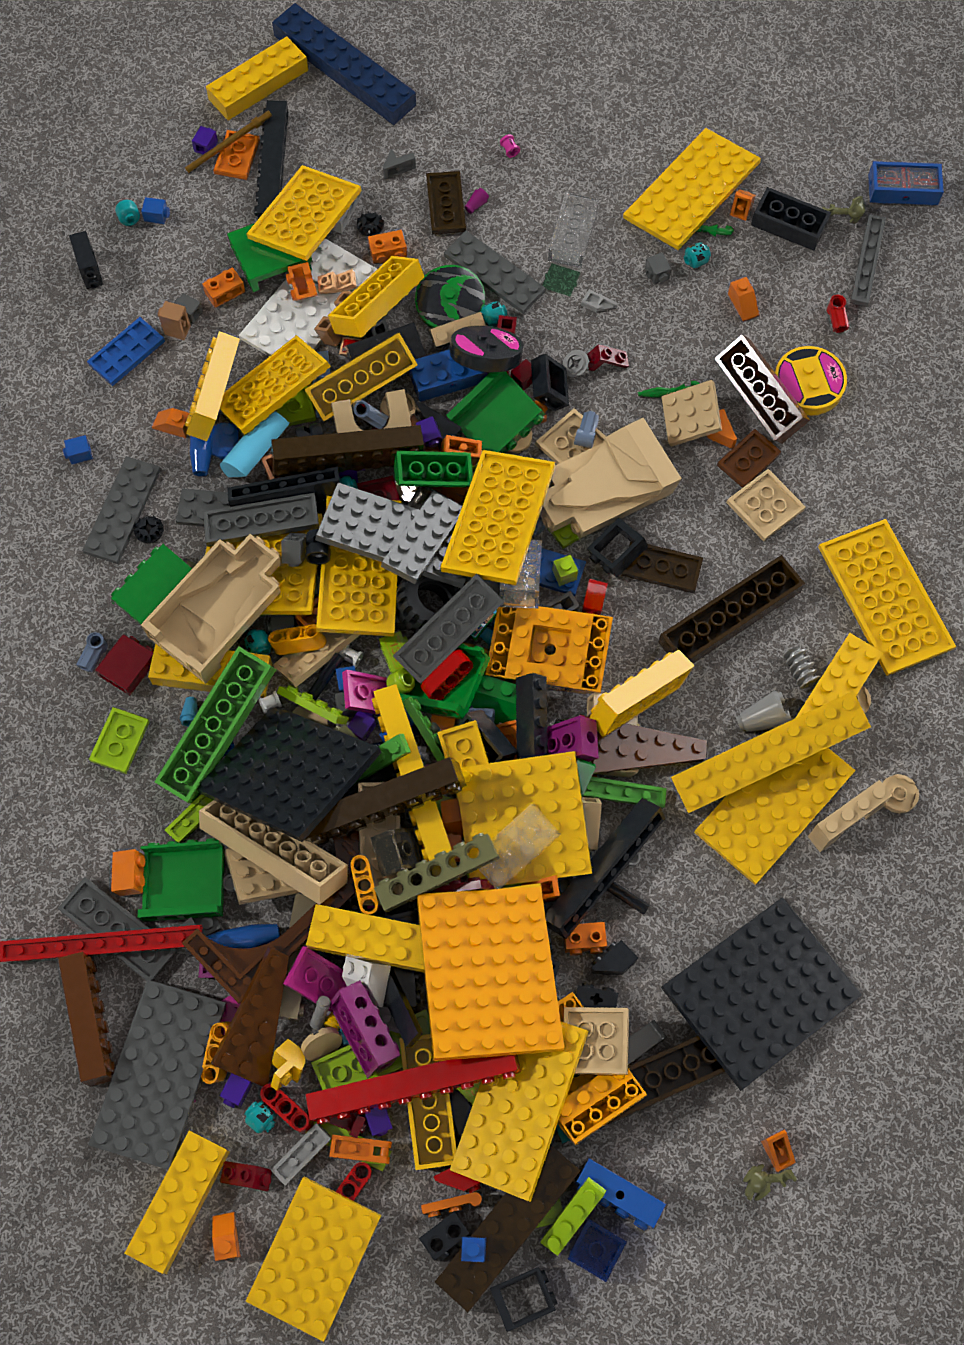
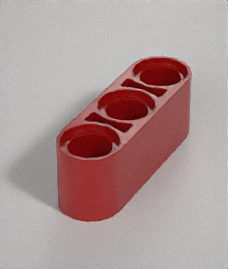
(447, 675)
(278, 1104)
(352, 1179)

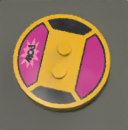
(813, 378)

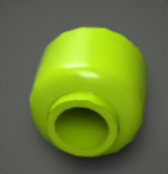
(403, 679)

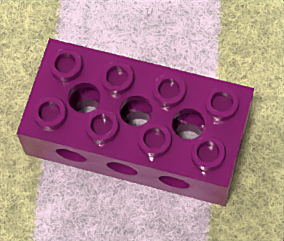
(575, 735)
(360, 1033)

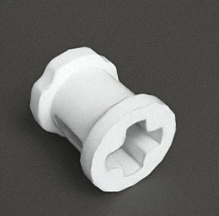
(351, 656)
(269, 702)

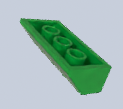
(433, 469)
(498, 696)

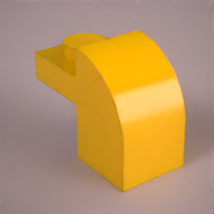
(289, 1062)

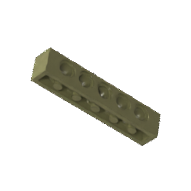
(487, 855)

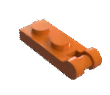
(359, 1149)
(453, 1204)

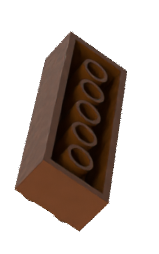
(762, 389)
(86, 1019)

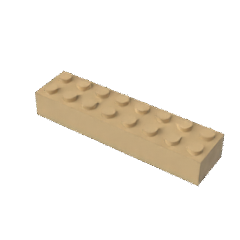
(293, 862)

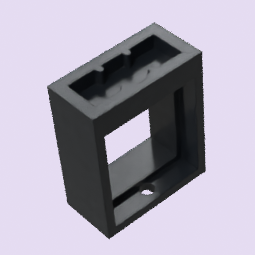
(86, 260)
(542, 370)
(627, 557)
(501, 1306)

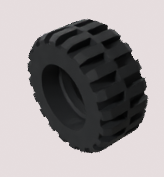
(410, 608)

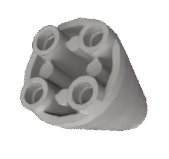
(764, 714)

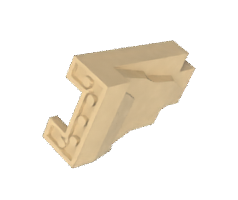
(609, 481)
(215, 604)

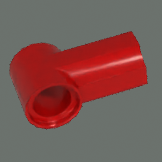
(838, 314)

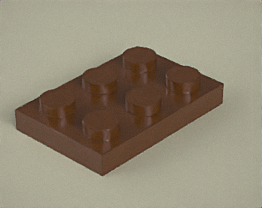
(749, 458)

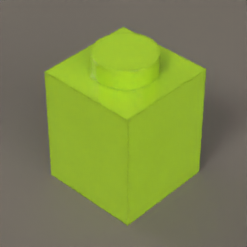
(565, 570)

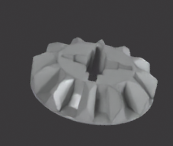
(582, 359)

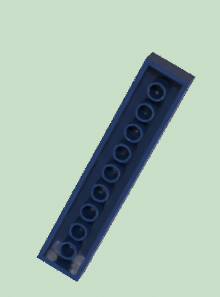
(345, 64)

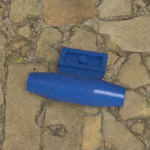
(220, 443)
(247, 936)

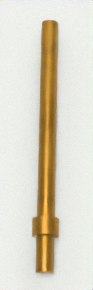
(255, 123)

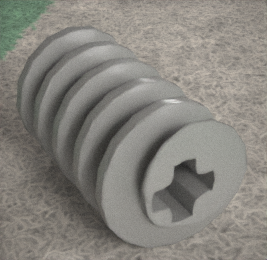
(800, 667)

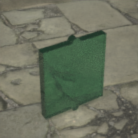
(561, 279)

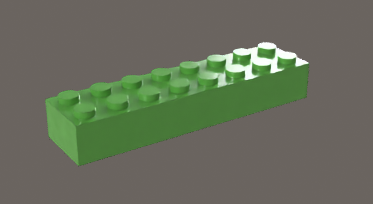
(215, 724)

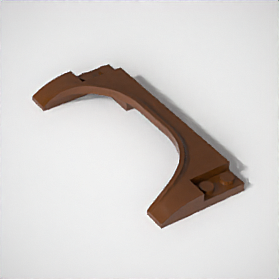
(236, 967)

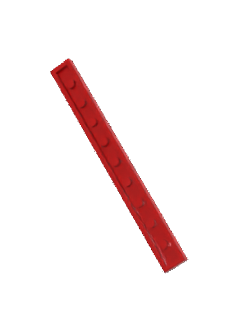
(96, 943)

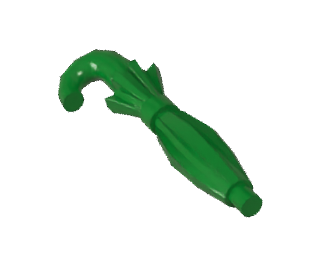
(713, 230)
(661, 391)

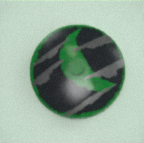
(448, 295)

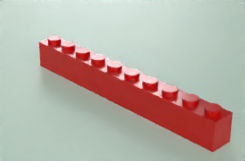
(408, 1084)

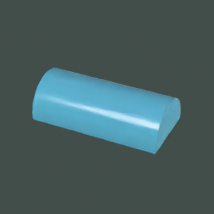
(253, 446)

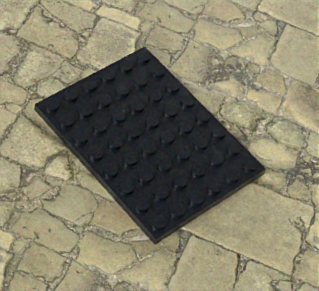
(288, 772)
(761, 993)

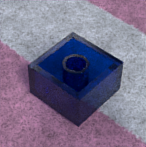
(596, 1250)

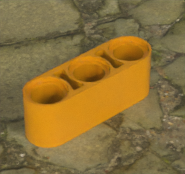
(296, 640)
(364, 875)
(214, 1041)

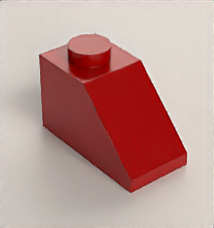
(594, 597)
(457, 1181)

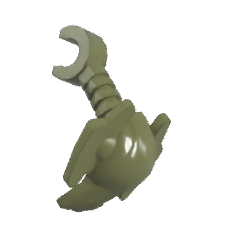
(855, 211)
(760, 1181)

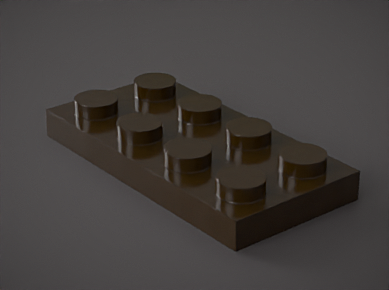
(446, 202)
(666, 568)

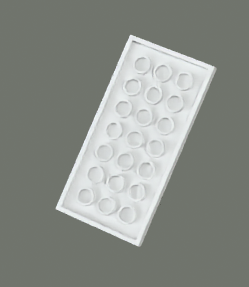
(284, 318)

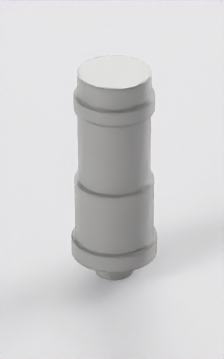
(320, 1013)

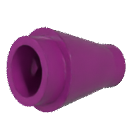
(477, 199)

